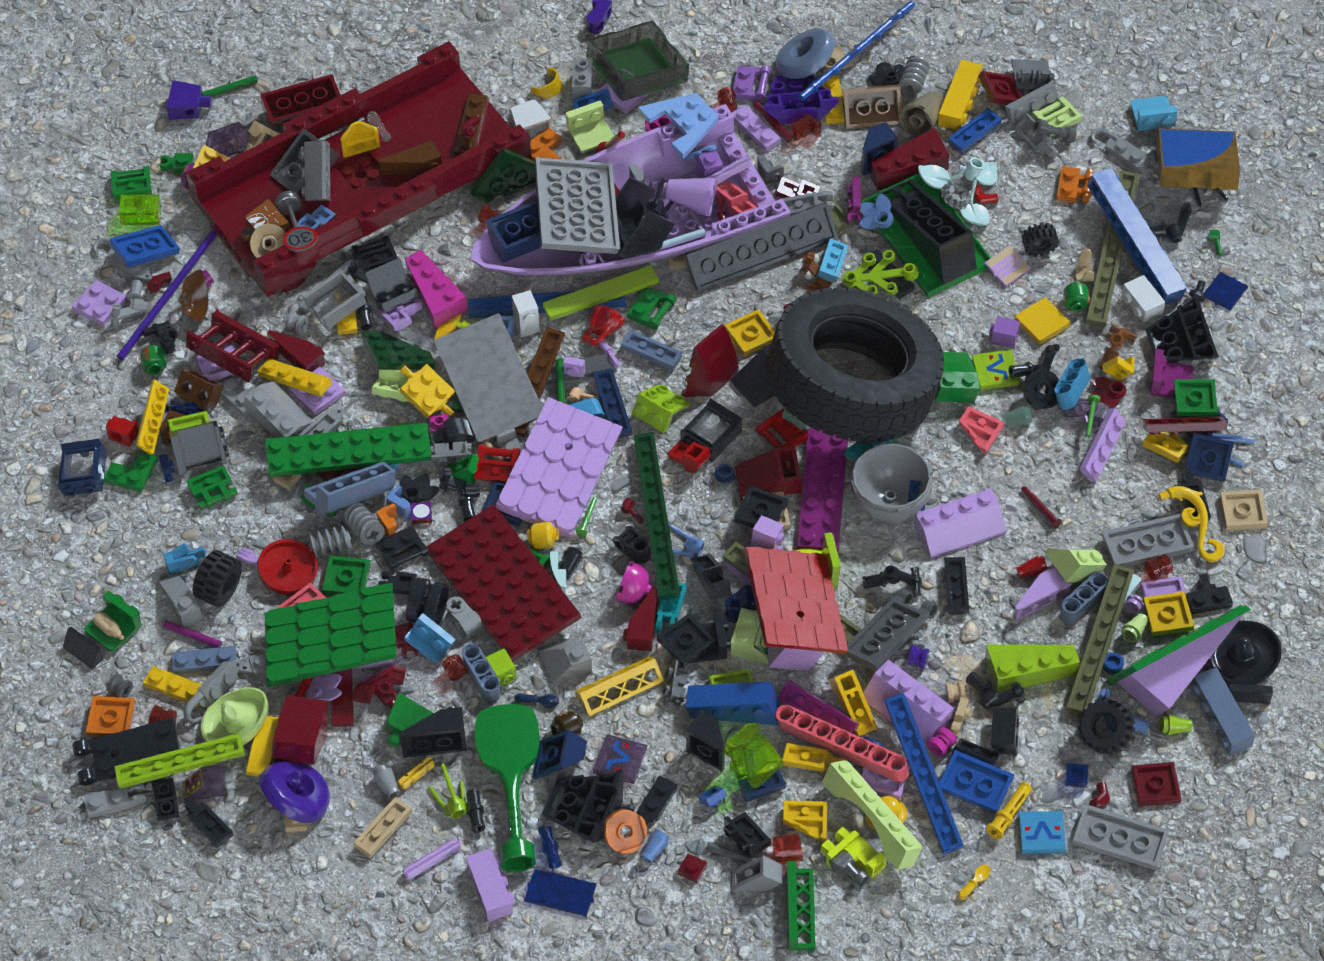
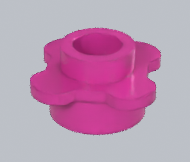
(434, 421)

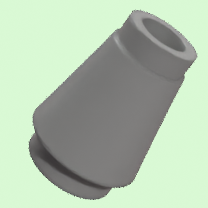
(386, 780)

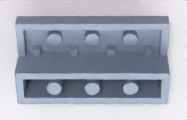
(351, 488)

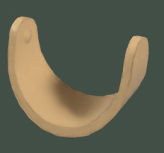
(1083, 267)

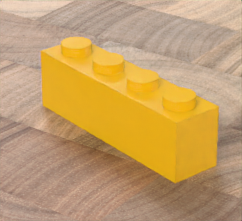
(960, 96)

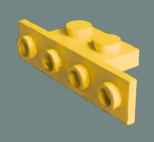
(152, 417)

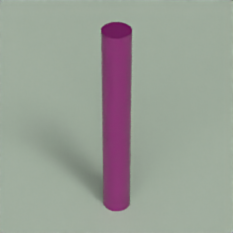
(192, 634)

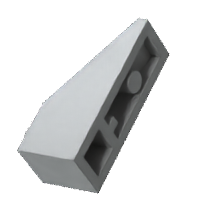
(181, 600)

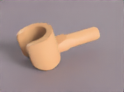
(576, 394)

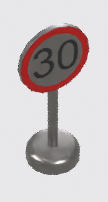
(298, 238)

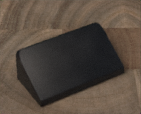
(82, 648)
(976, 751)

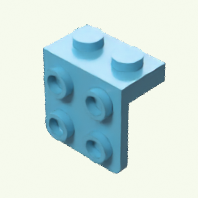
(1153, 113)

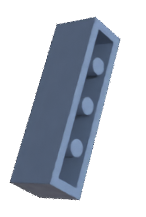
(1222, 711)

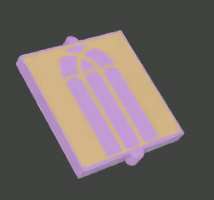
(1007, 266)

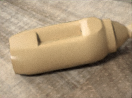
(107, 625)

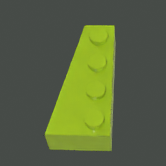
(1030, 664)

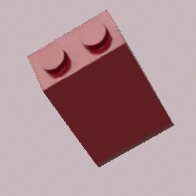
(300, 730)

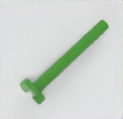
(1093, 399)
(581, 531)

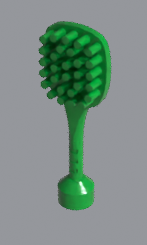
(508, 746)

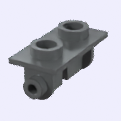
(675, 676)

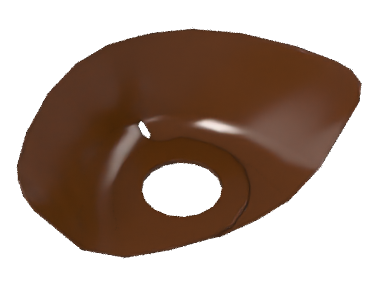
(197, 293)

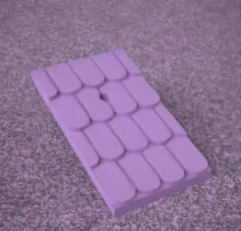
(559, 467)

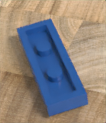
(974, 130)

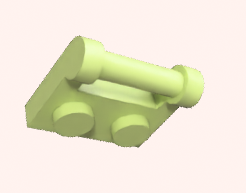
(1065, 117)

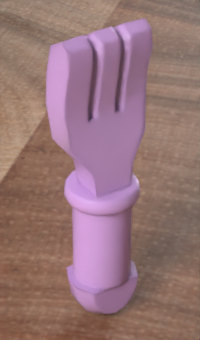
(248, 556)

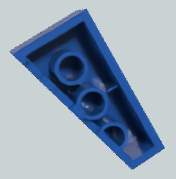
(735, 702)

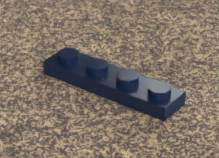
(612, 400)

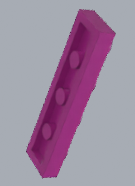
(807, 702)

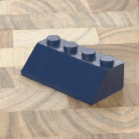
(515, 232)

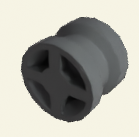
(119, 686)

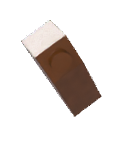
(412, 160)

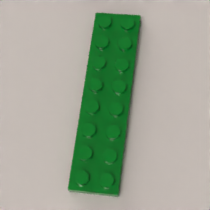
(347, 449)

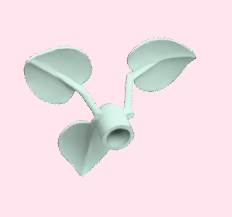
(975, 171)

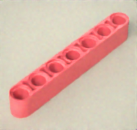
(847, 750)

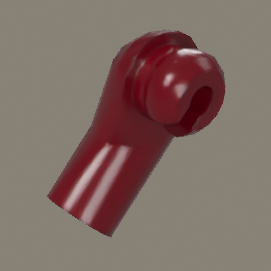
(468, 126)
(156, 281)
(1102, 798)

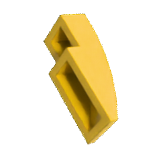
(261, 749)

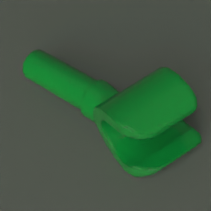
(1214, 235)

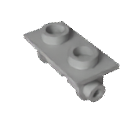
(443, 454)

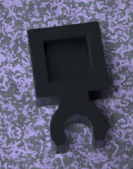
(401, 582)

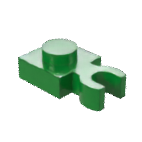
(177, 163)

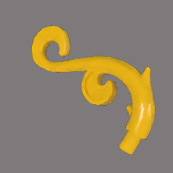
(1201, 520)

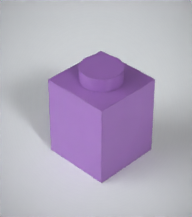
(708, 163)
(1004, 332)

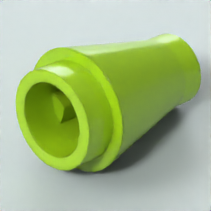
(1173, 725)

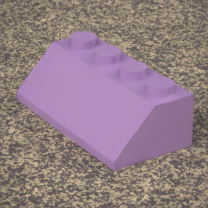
(960, 523)
(927, 708)

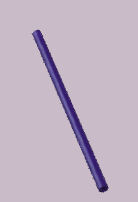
(167, 294)

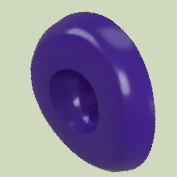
(295, 790)

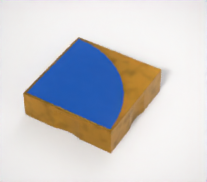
(1198, 159)

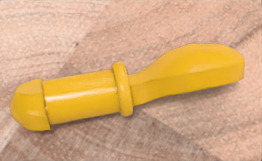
(980, 875)

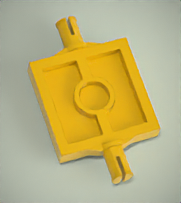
(426, 391)

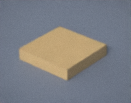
(1243, 510)

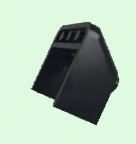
(639, 230)

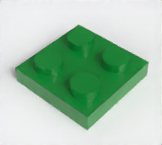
(1195, 398)
(345, 575)

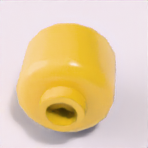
(542, 535)

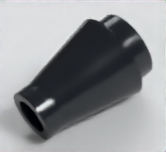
(570, 560)

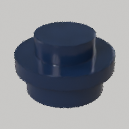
(724, 473)

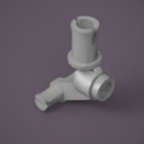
(136, 307)

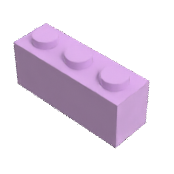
(490, 884)

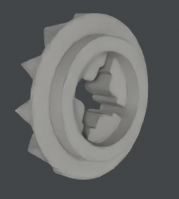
(952, 200)

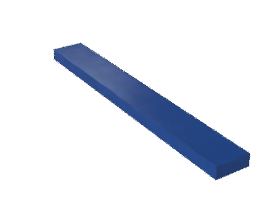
(503, 305)
(924, 774)

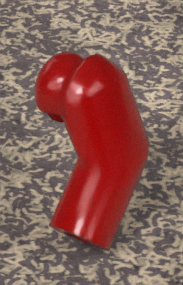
(984, 198)

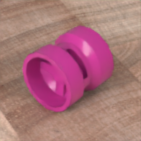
(941, 742)

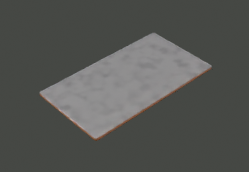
(488, 377)

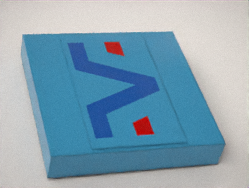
(1042, 832)

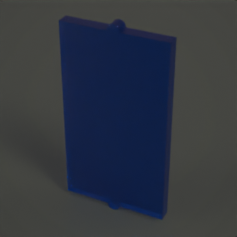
(560, 892)

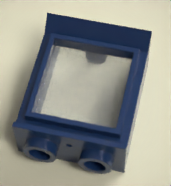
(82, 467)

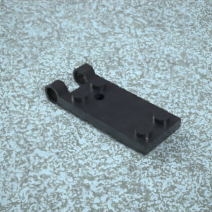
(132, 746)

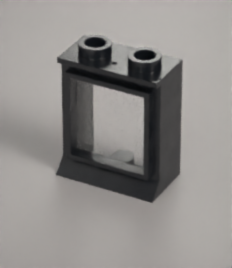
(713, 428)

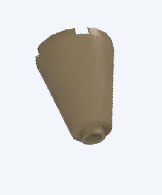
(921, 113)

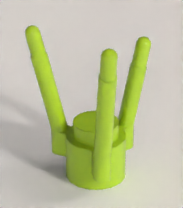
(455, 806)

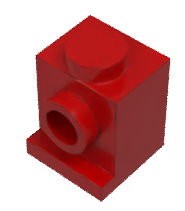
(122, 430)

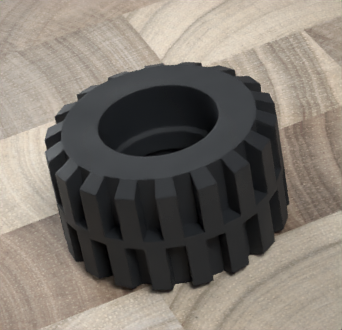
(217, 578)
(1090, 718)

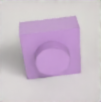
(574, 367)

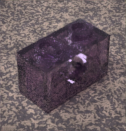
(229, 139)

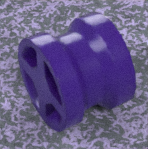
(918, 656)

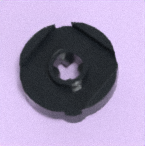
(1031, 391)

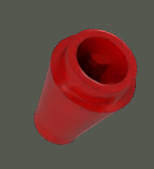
(1032, 567)

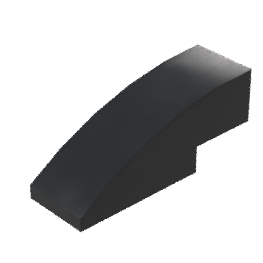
(711, 576)

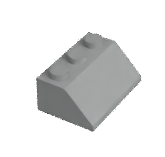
(316, 171)
(276, 411)

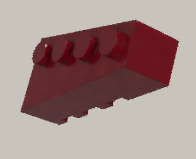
(904, 160)

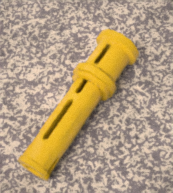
(1004, 817)

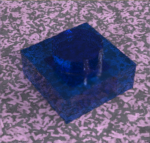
(167, 467)
(1076, 775)

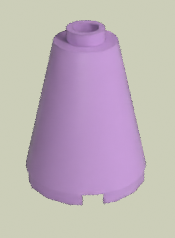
(692, 193)

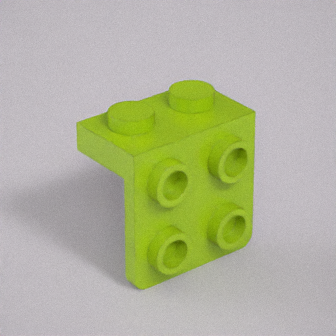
(658, 406)

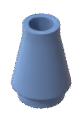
(655, 845)

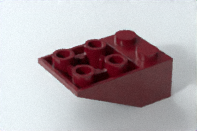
(770, 472)

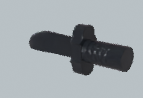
(1199, 291)

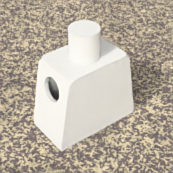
(530, 116)

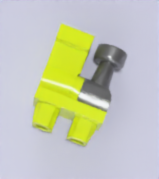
(850, 851)

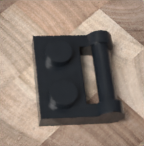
(376, 256)
(400, 543)

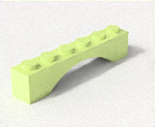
(897, 841)

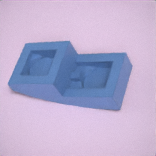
(317, 218)

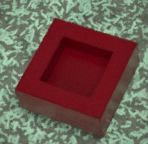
(692, 868)

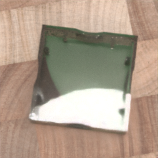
(637, 60)

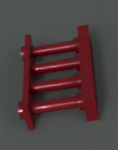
(240, 334)

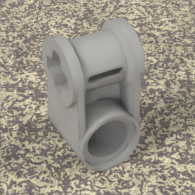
(462, 616)

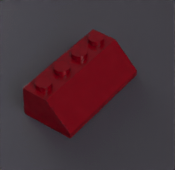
(298, 98)

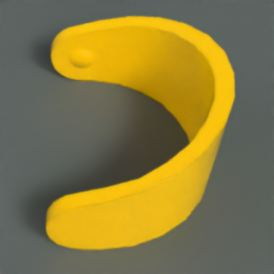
(551, 89)

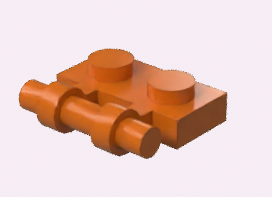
(1068, 185)

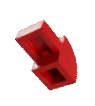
(690, 456)

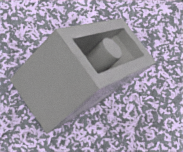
(757, 875)

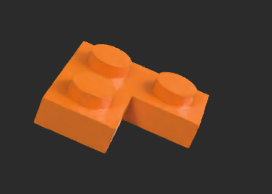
(544, 143)

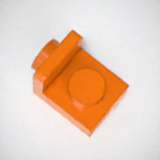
(386, 517)

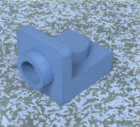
(402, 505)

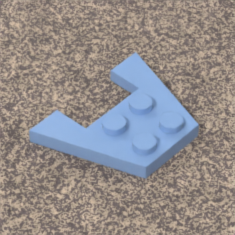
(688, 114)

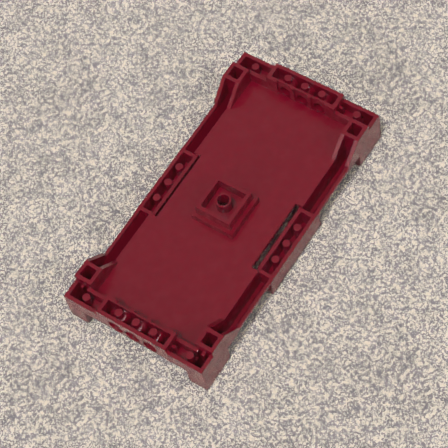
(414, 108)

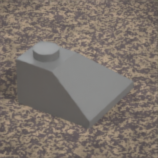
(566, 660)

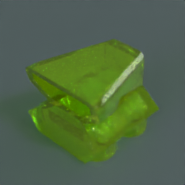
(752, 755)

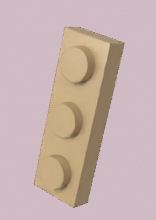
(382, 827)

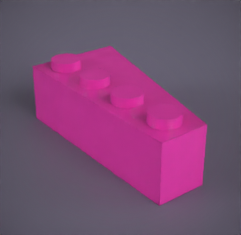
(435, 289)

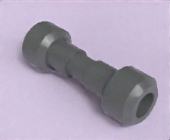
(1067, 134)

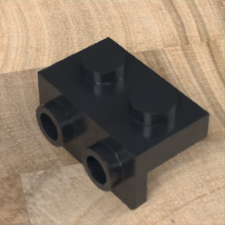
(746, 834)

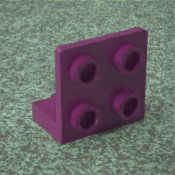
(1165, 373)

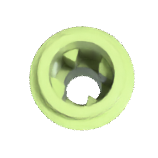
(1134, 628)

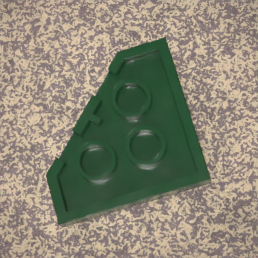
(505, 176)
(393, 353)

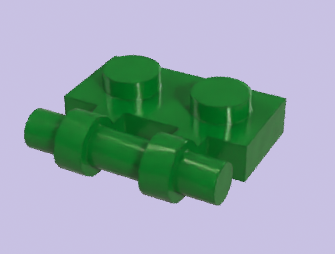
(211, 482)

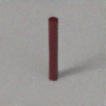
(773, 122)

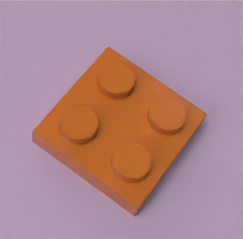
(110, 715)

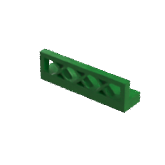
(793, 914)

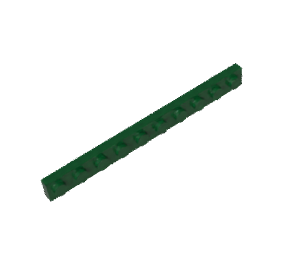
(656, 516)

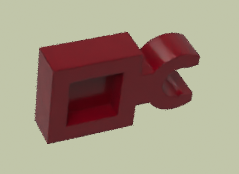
(400, 632)

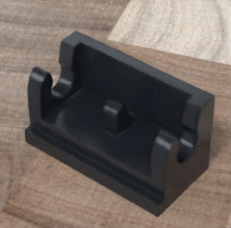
(1005, 730)

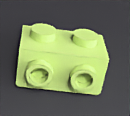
(389, 384)

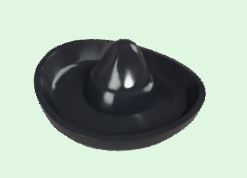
(1247, 654)

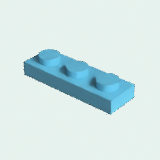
(832, 261)

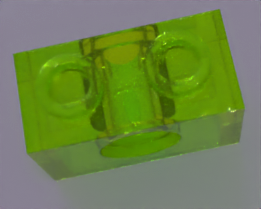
(140, 209)

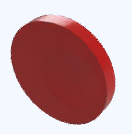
(287, 566)

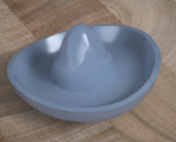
(805, 53)

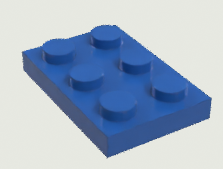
(144, 246)
(976, 781)

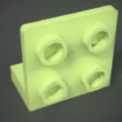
(588, 126)

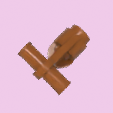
(810, 265)
(1116, 342)

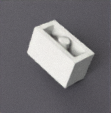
(1143, 299)
(525, 313)

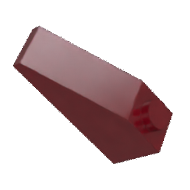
(298, 352)
(642, 624)

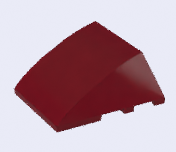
(712, 364)

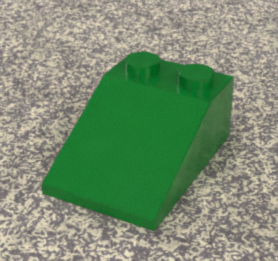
(958, 380)

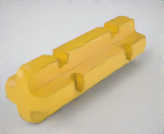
(416, 773)

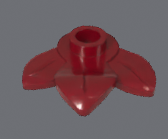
(1106, 390)

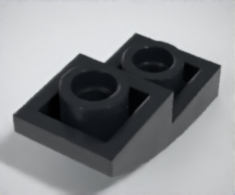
(165, 799)

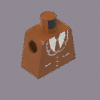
(263, 214)

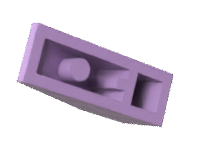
(1045, 590)

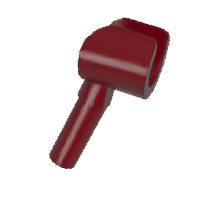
(627, 508)

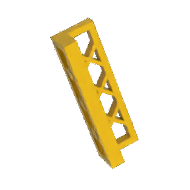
(616, 678)

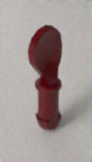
(720, 204)

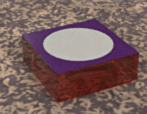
(421, 512)

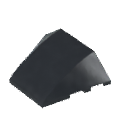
(1183, 334)
(578, 806)

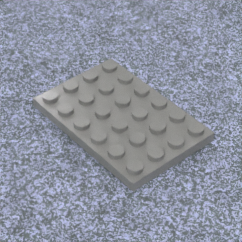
(576, 205)

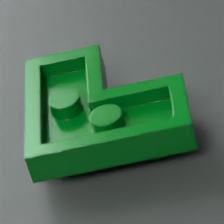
(132, 477)

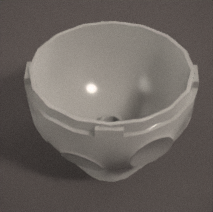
(885, 474)

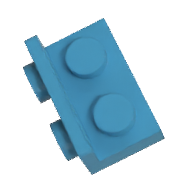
(429, 639)

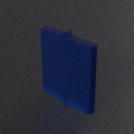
(1225, 291)

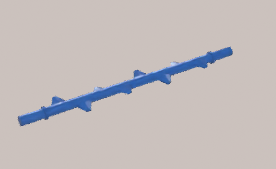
(813, 87)

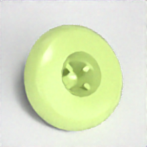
(235, 713)

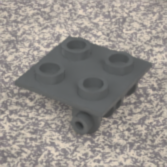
(1031, 73)

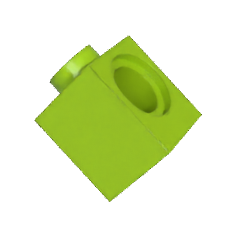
(502, 666)

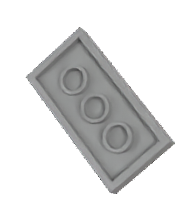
(1147, 541)
(1120, 837)

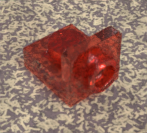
(804, 126)

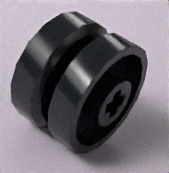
(427, 600)

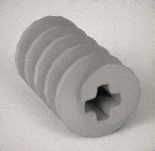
(914, 75)
(363, 524)
(330, 540)

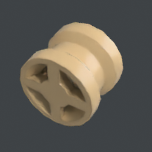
(954, 691)

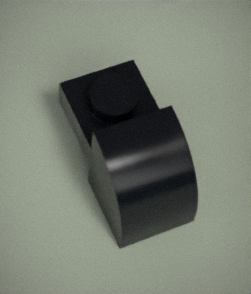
(453, 431)

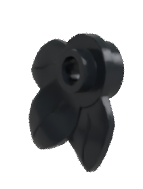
(887, 74)
(417, 487)

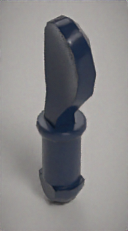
(546, 700)

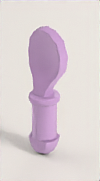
(608, 350)

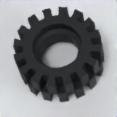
(1040, 239)

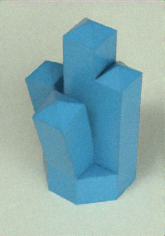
(182, 558)

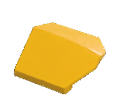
(359, 138)

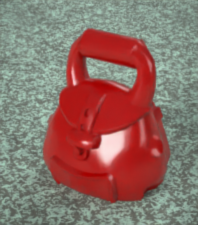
(602, 323)

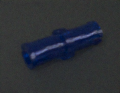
(550, 847)

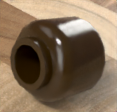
(566, 721)

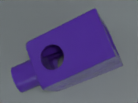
(186, 101)

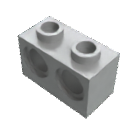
(582, 78)

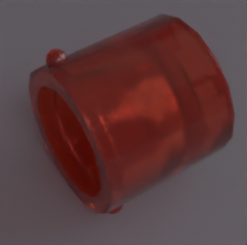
(787, 848)

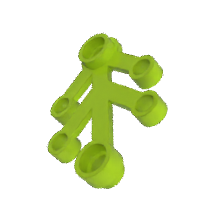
(877, 274)

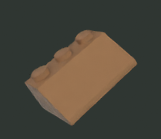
(871, 106)

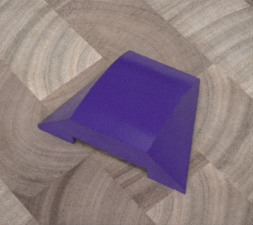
(787, 108)

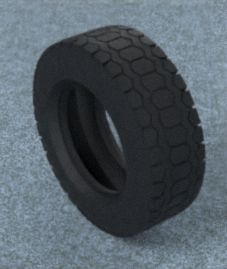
(845, 403)

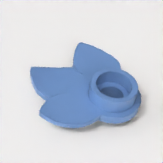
(694, 154)
(875, 212)

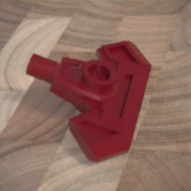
(380, 686)

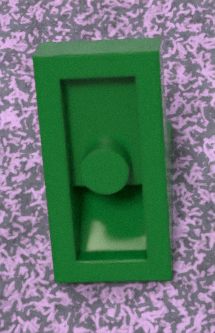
(465, 468)

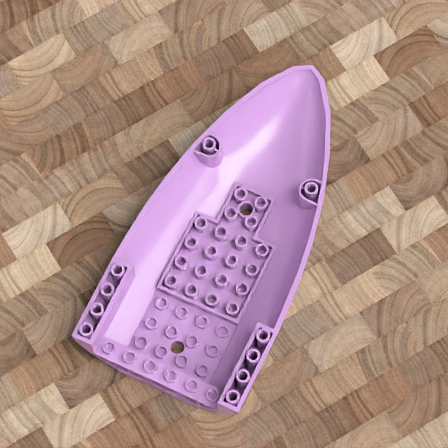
(658, 160)

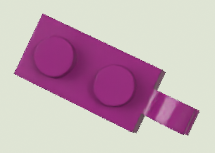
(854, 202)

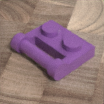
(745, 80)

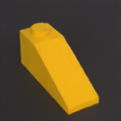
(852, 701)

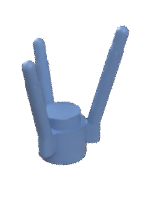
(1233, 438)
(693, 545)

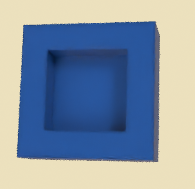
(712, 796)

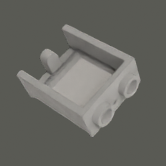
(334, 299)

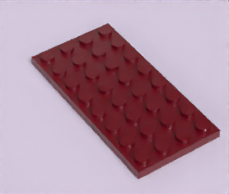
(503, 582)

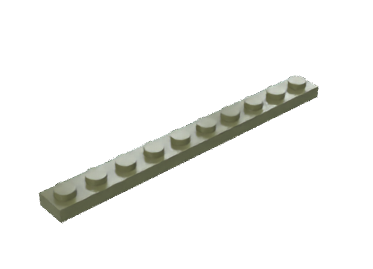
(1109, 263)

